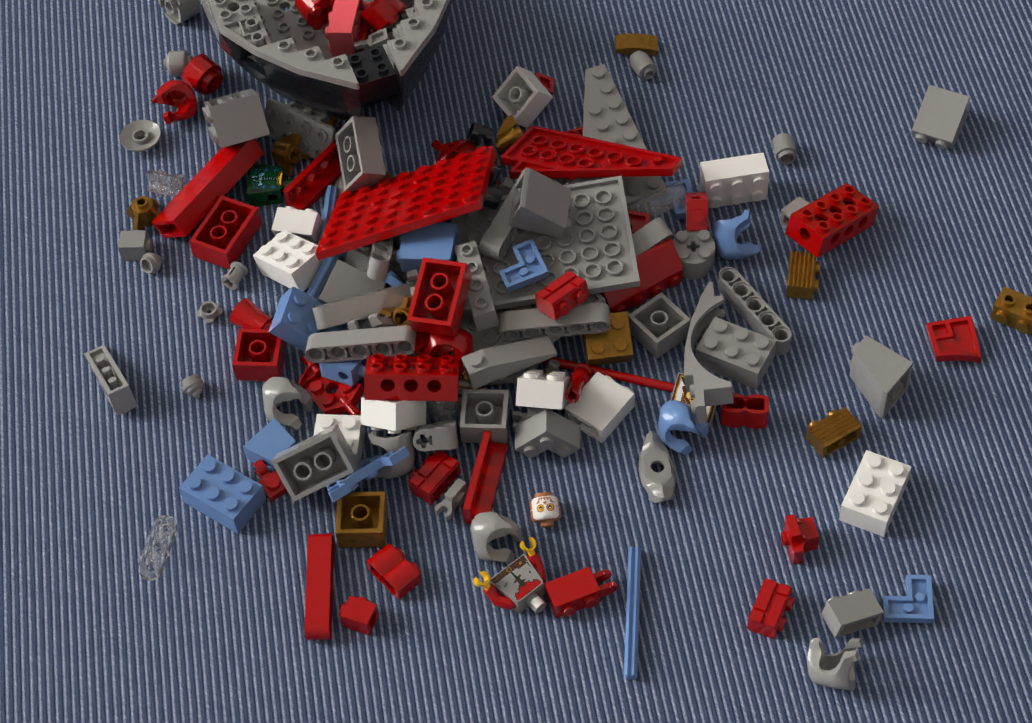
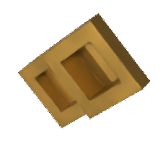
(632, 42)

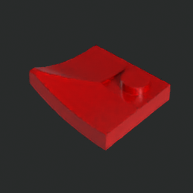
(954, 340)

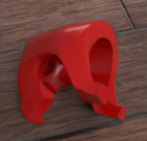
(179, 95)
(445, 345)

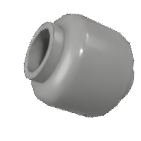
(176, 62)

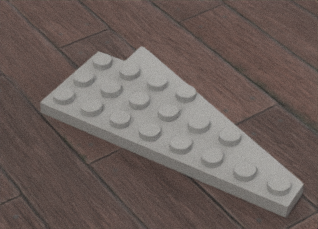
(610, 121)

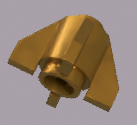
(508, 134)
(287, 152)
(143, 211)
(399, 313)

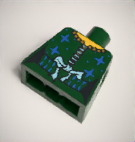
(266, 185)

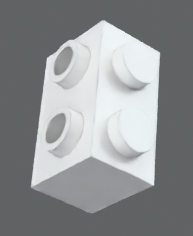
(302, 223)

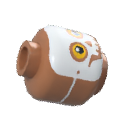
(545, 509)

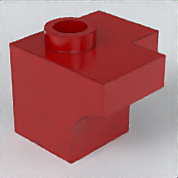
(799, 536)

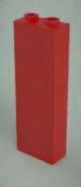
(206, 188)

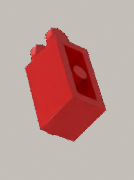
(578, 591)

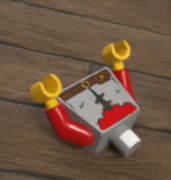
(518, 584)

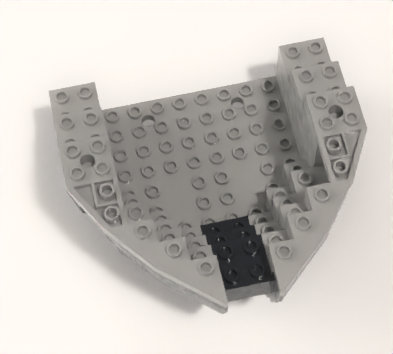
(296, 60)

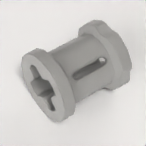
(234, 275)

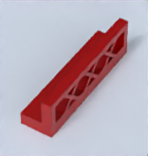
(311, 190)
(485, 477)

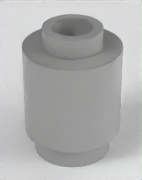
(642, 65)
(784, 148)

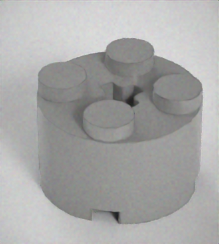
(180, 10)
(695, 252)

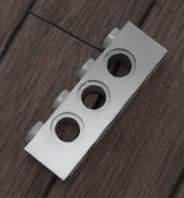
(478, 293)

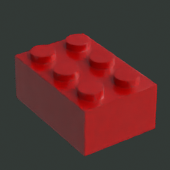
(225, 232)
(439, 297)

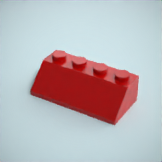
(657, 271)

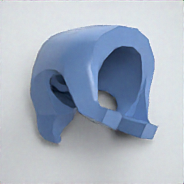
(726, 234)
(678, 416)

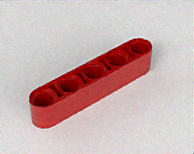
(319, 587)

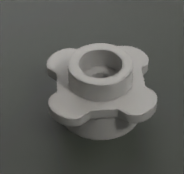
(205, 310)

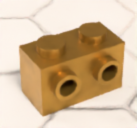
(1013, 310)

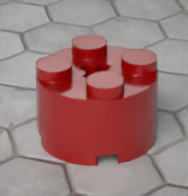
(315, 11)
(382, 12)

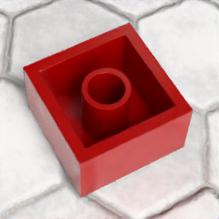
(258, 355)

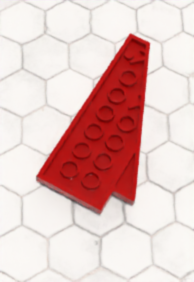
(577, 156)

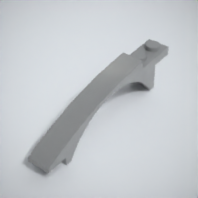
(701, 384)

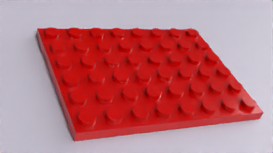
(408, 202)

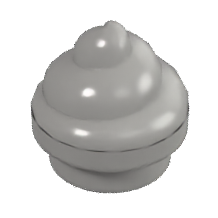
(150, 263)
(193, 386)

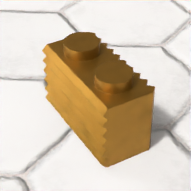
(801, 275)
(833, 431)

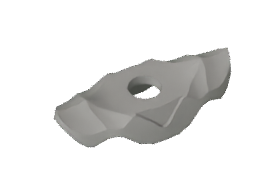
(661, 484)

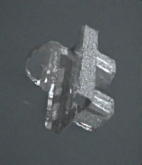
(164, 184)

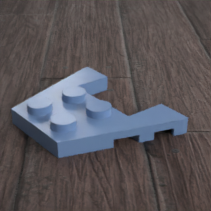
(366, 469)

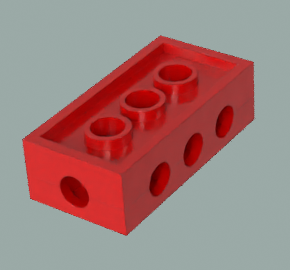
(832, 220)
(410, 384)

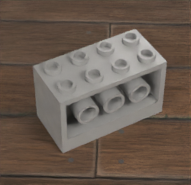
(235, 118)

